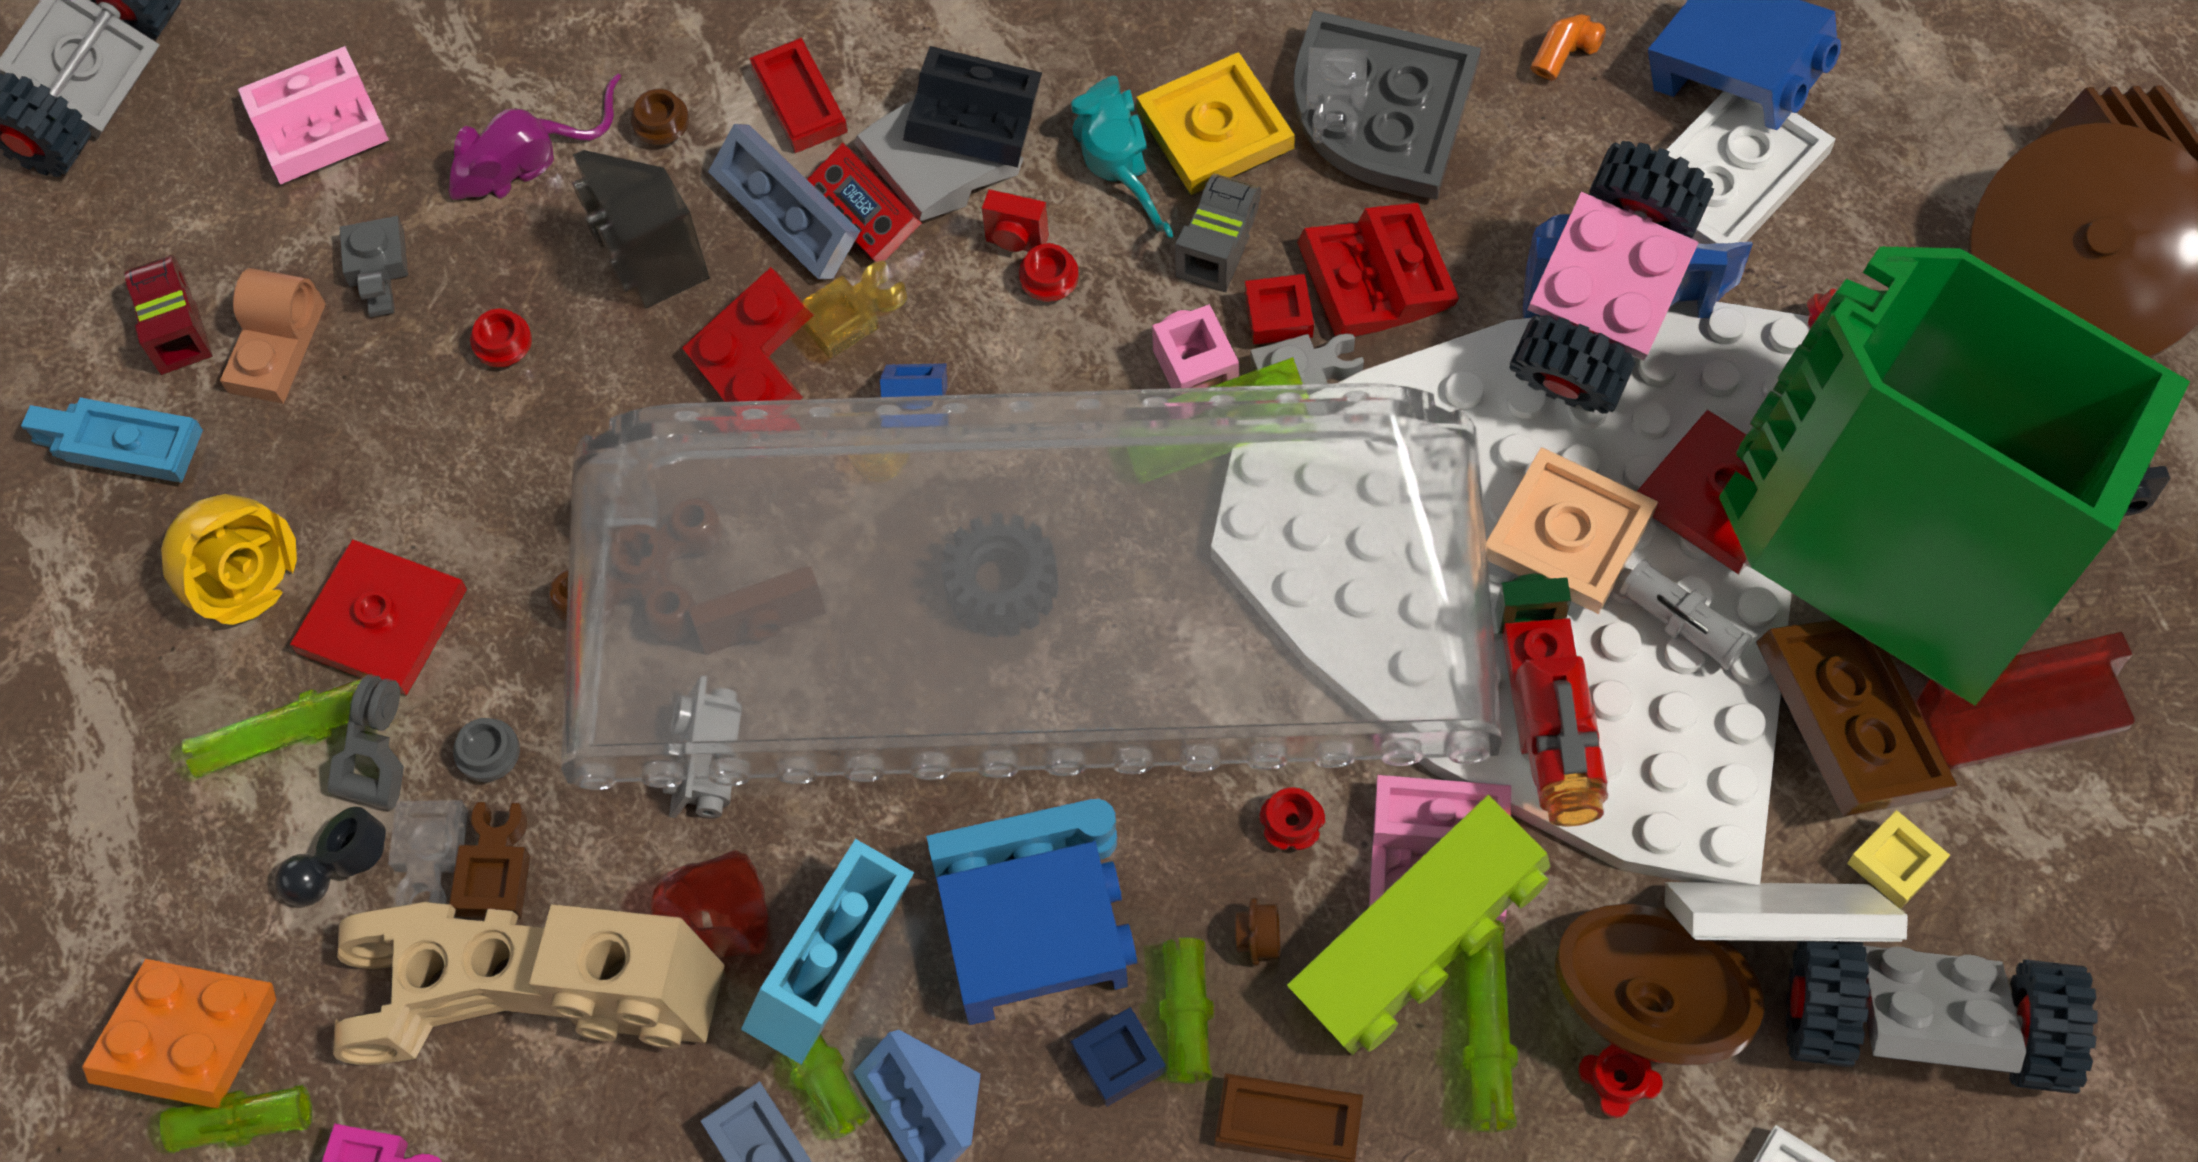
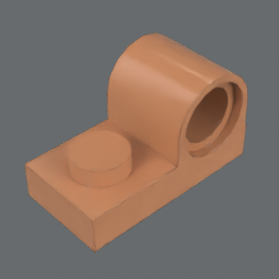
(277, 325)

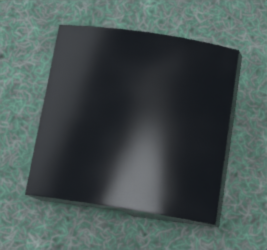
(972, 106)

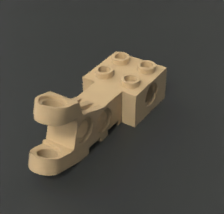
(586, 965)

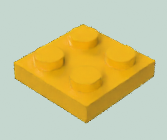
(1215, 122)

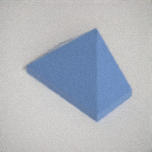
(921, 1097)

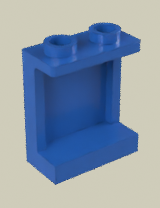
(1748, 49)
(1035, 928)

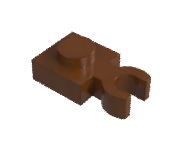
(494, 870)

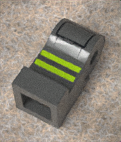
(1217, 232)

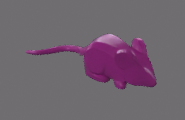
(511, 148)

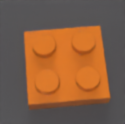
(180, 1033)

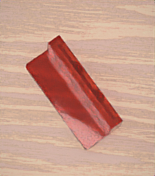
(2034, 704)

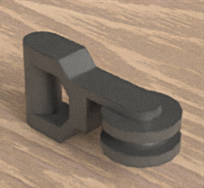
(372, 705)

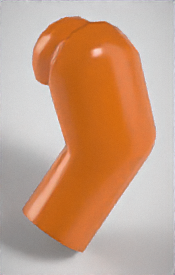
(1566, 37)

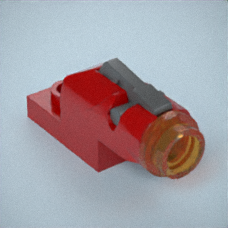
(1556, 720)

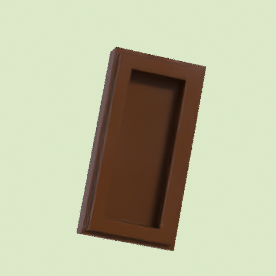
(1288, 1120)

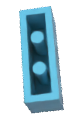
(827, 951)

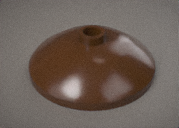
(1656, 987)

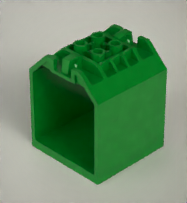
(1946, 460)

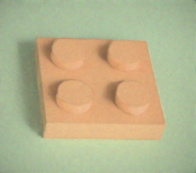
(1570, 527)

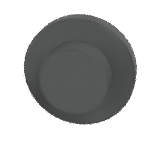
(486, 749)

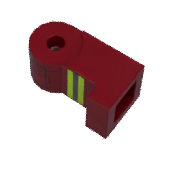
(166, 313)

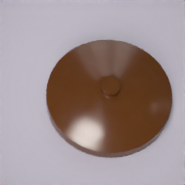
(2100, 228)

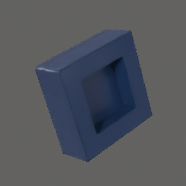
(1118, 1056)

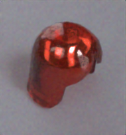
(730, 894)

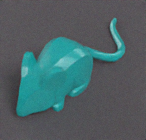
(1114, 140)

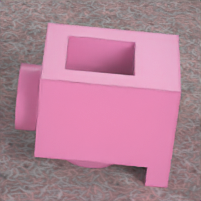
(1194, 349)

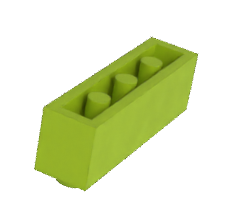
(1421, 926)

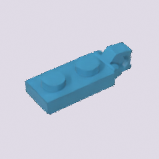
(117, 437)

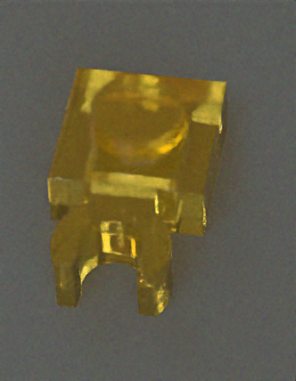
(848, 312)

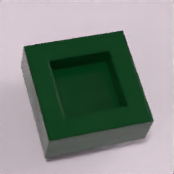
(1532, 599)

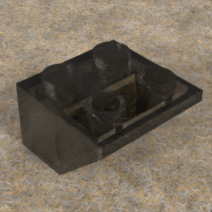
(641, 224)

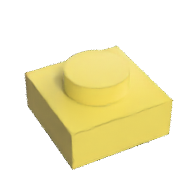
(1898, 859)

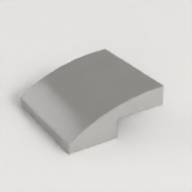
(923, 176)

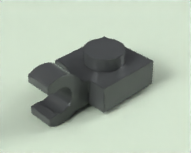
(373, 256)

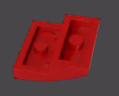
(1377, 270)

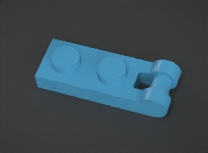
(1025, 836)

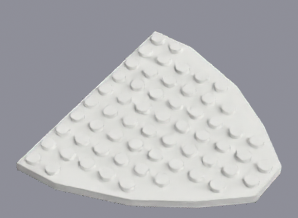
(1676, 730)

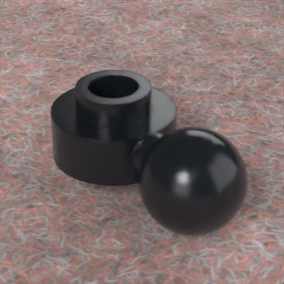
(346, 846)

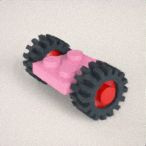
(1612, 276)

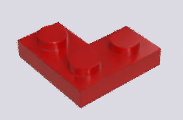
(739, 341)

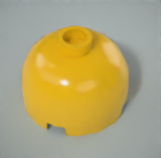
(228, 557)

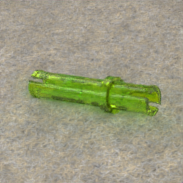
(308, 717)
(1489, 1049)

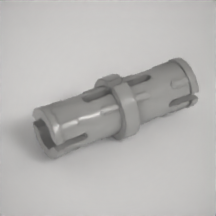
(1650, 587)

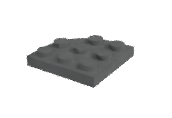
(1411, 104)

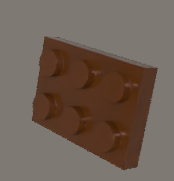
(1855, 717)

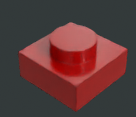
(1014, 221)
(1278, 308)

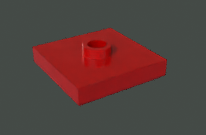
(1690, 487)
(379, 615)

